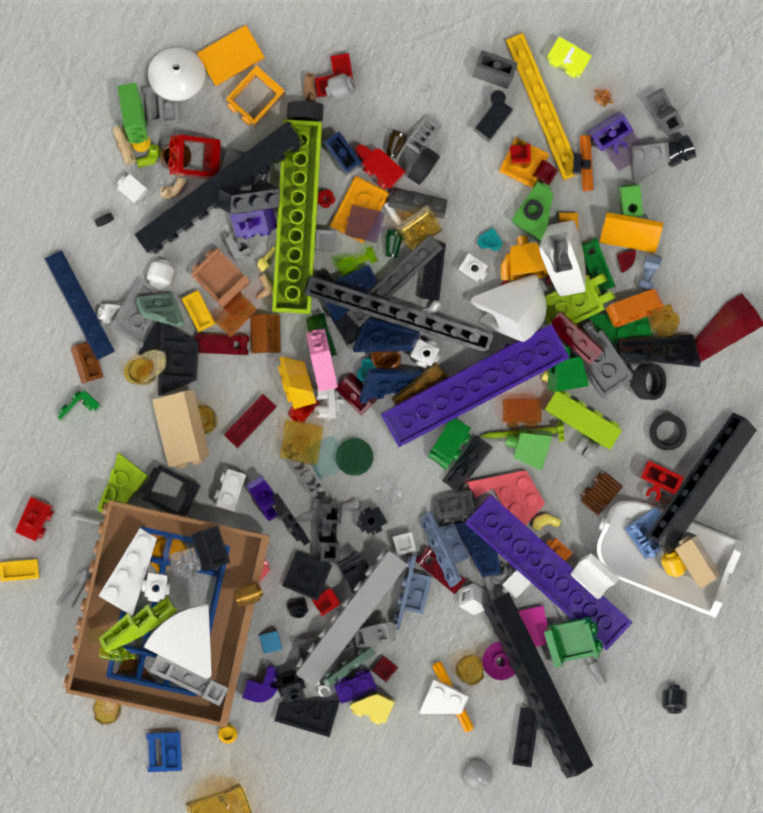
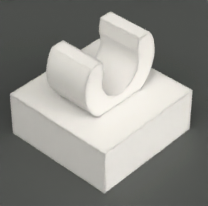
(404, 543)

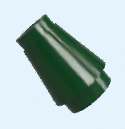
(392, 242)

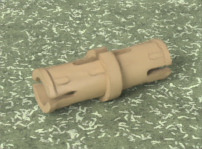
(124, 145)

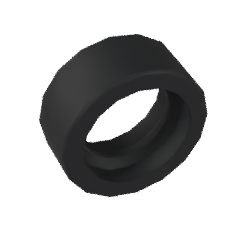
(305, 111)
(423, 166)
(658, 381)
(653, 432)

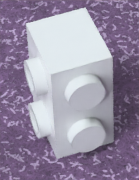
(231, 490)

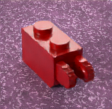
(380, 166)

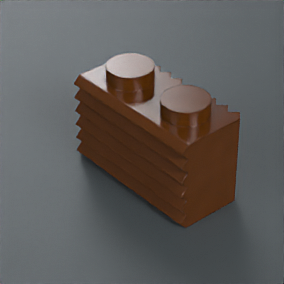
(600, 493)

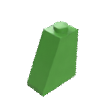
(535, 228)

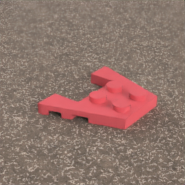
(514, 491)

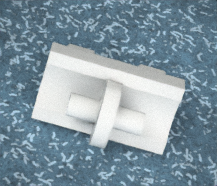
(330, 404)

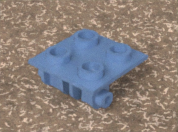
(638, 531)

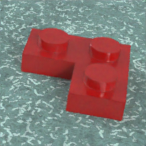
(340, 65)

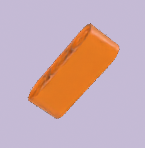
(634, 307)

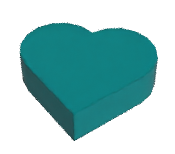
(490, 240)
(366, 364)

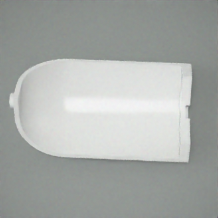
(625, 560)

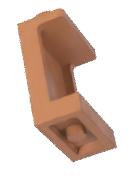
(219, 277)

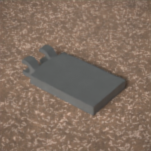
(608, 369)

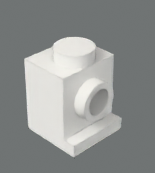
(465, 268)

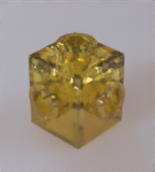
(664, 320)

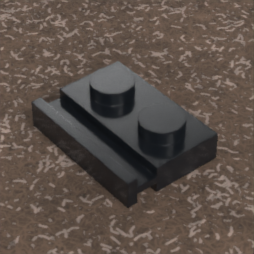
(210, 548)

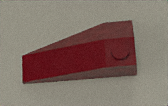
(728, 326)

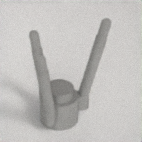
(82, 579)

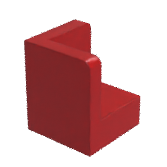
(520, 155)
(326, 601)

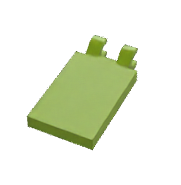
(579, 305)

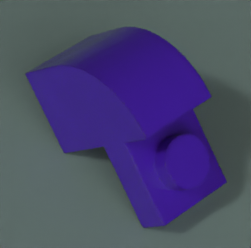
(262, 494)
(259, 691)

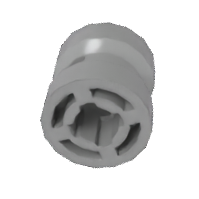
(591, 448)

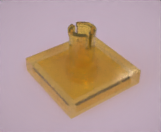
(418, 227)
(301, 442)

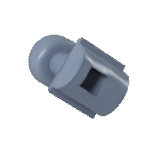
(650, 264)

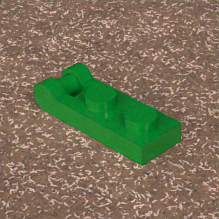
(596, 264)

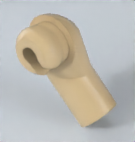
(173, 191)

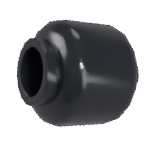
(674, 699)

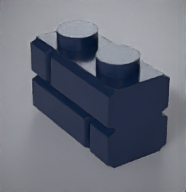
(342, 153)

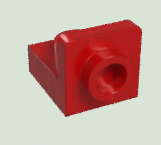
(302, 413)

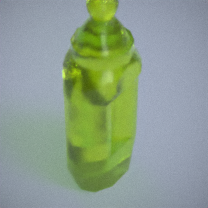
(118, 654)

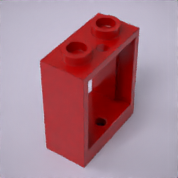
(210, 161)

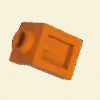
(559, 548)

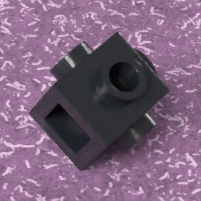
(379, 520)
(291, 686)

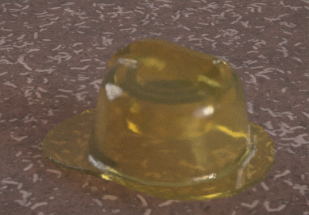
(145, 367)

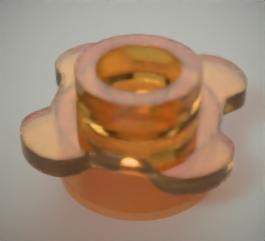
(603, 97)

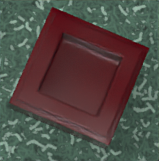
(545, 172)
(384, 668)

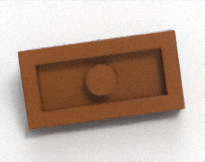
(265, 333)

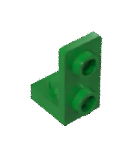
(89, 402)

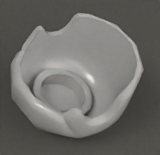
(477, 775)

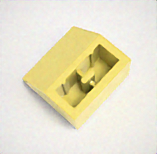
(374, 705)

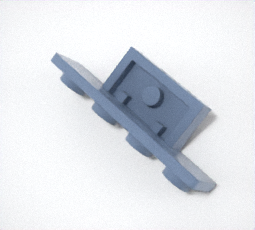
(446, 546)
(415, 592)

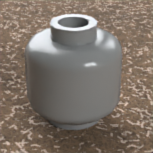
(340, 87)

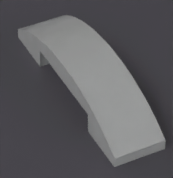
(205, 687)

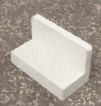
(593, 575)

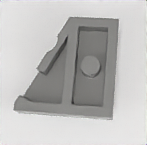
(649, 159)

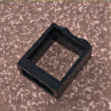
(155, 473)

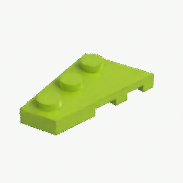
(123, 482)

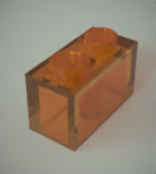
(235, 314)
(522, 411)

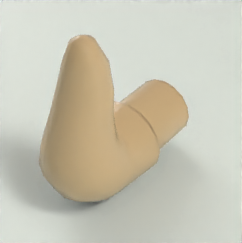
(267, 285)

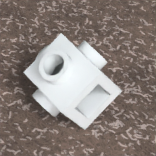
(422, 346)
(152, 579)

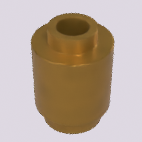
(248, 594)

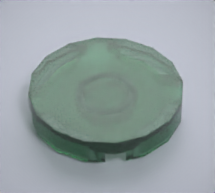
(354, 457)

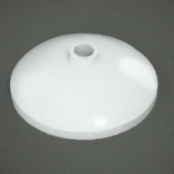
(180, 83)

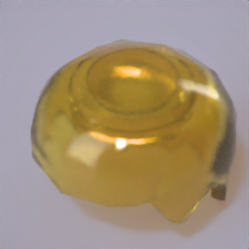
(209, 418)
(470, 670)
(106, 712)

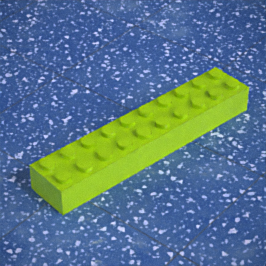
(297, 222)

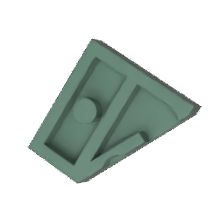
(160, 308)

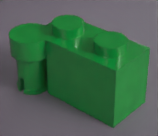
(449, 442)

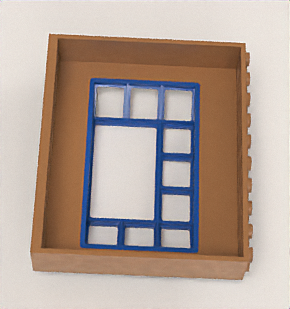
(227, 622)

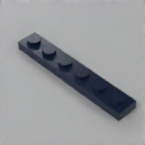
(79, 305)

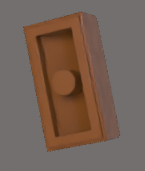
(86, 363)

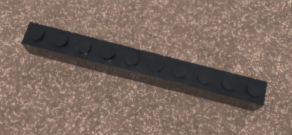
(205, 197)
(397, 313)
(537, 685)

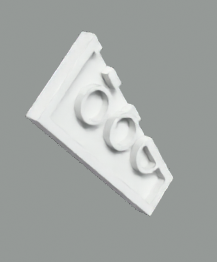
(127, 578)

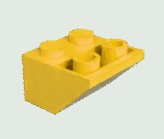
(296, 382)

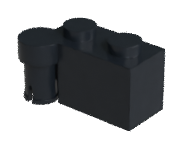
(494, 117)
(353, 569)

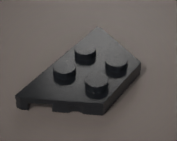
(181, 357)

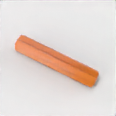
(587, 174)

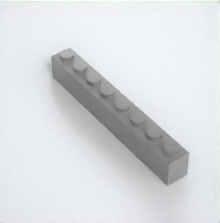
(351, 617)

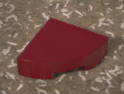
(626, 260)

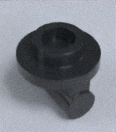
(298, 608)

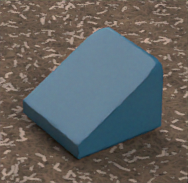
(270, 642)

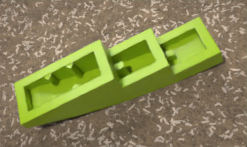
(133, 627)

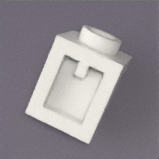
(107, 313)

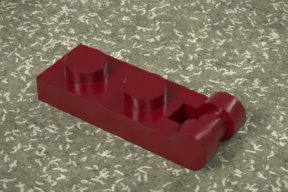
(222, 344)
(435, 569)

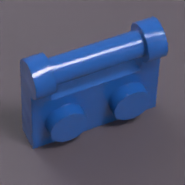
(170, 751)

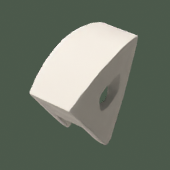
(564, 257)
(514, 308)
(185, 639)

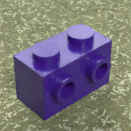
(356, 686)

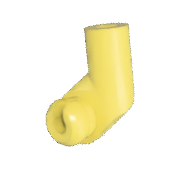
(545, 519)

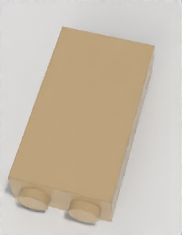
(181, 429)

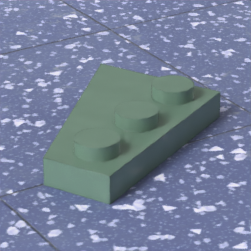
(347, 665)

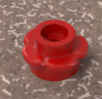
(325, 203)

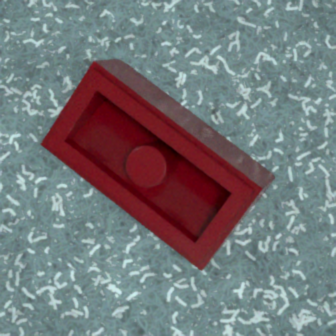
(350, 390)

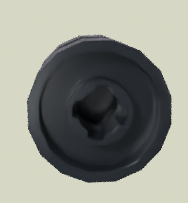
(681, 150)

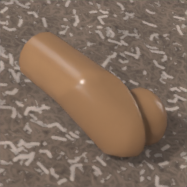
(309, 88)

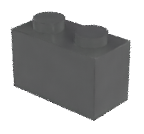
(494, 69)

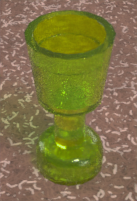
(349, 264)

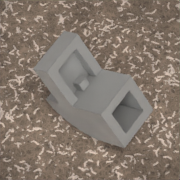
(375, 634)

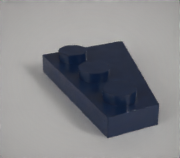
(360, 280)
(385, 336)
(385, 382)
(483, 554)

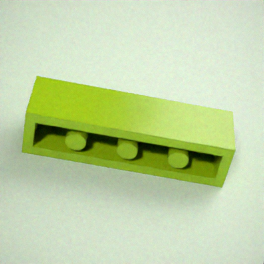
(583, 420)

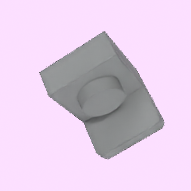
(234, 247)

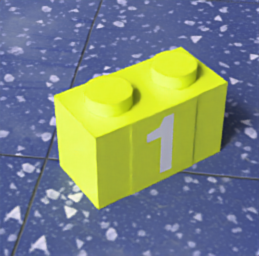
(568, 57)

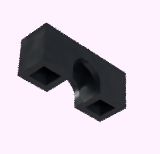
(259, 197)
(326, 543)

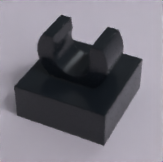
(579, 164)

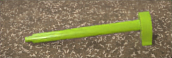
(503, 434)

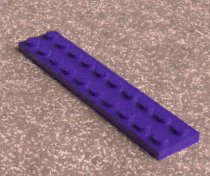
(474, 385)
(545, 569)

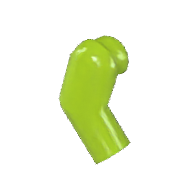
(151, 158)

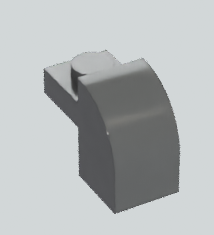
(663, 112)

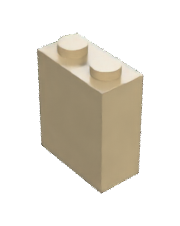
(697, 561)

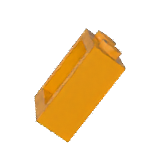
(268, 82)

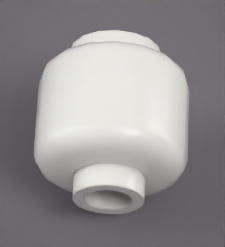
(160, 274)

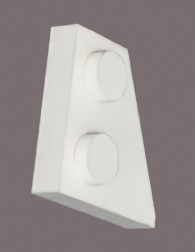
(444, 699)

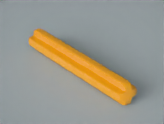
(443, 676)

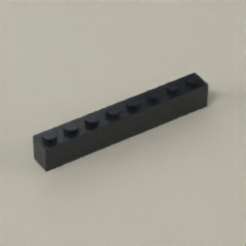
(701, 483)

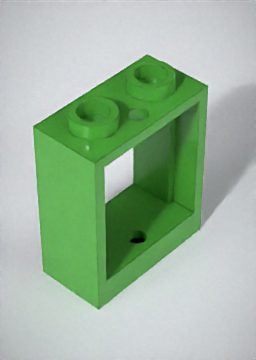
(133, 113)

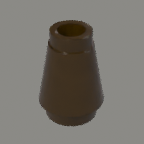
(395, 143)

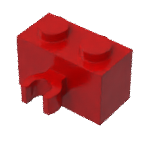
(660, 479)
(34, 519)

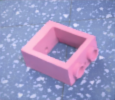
(321, 360)

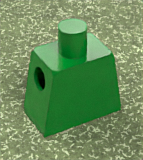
(567, 374)

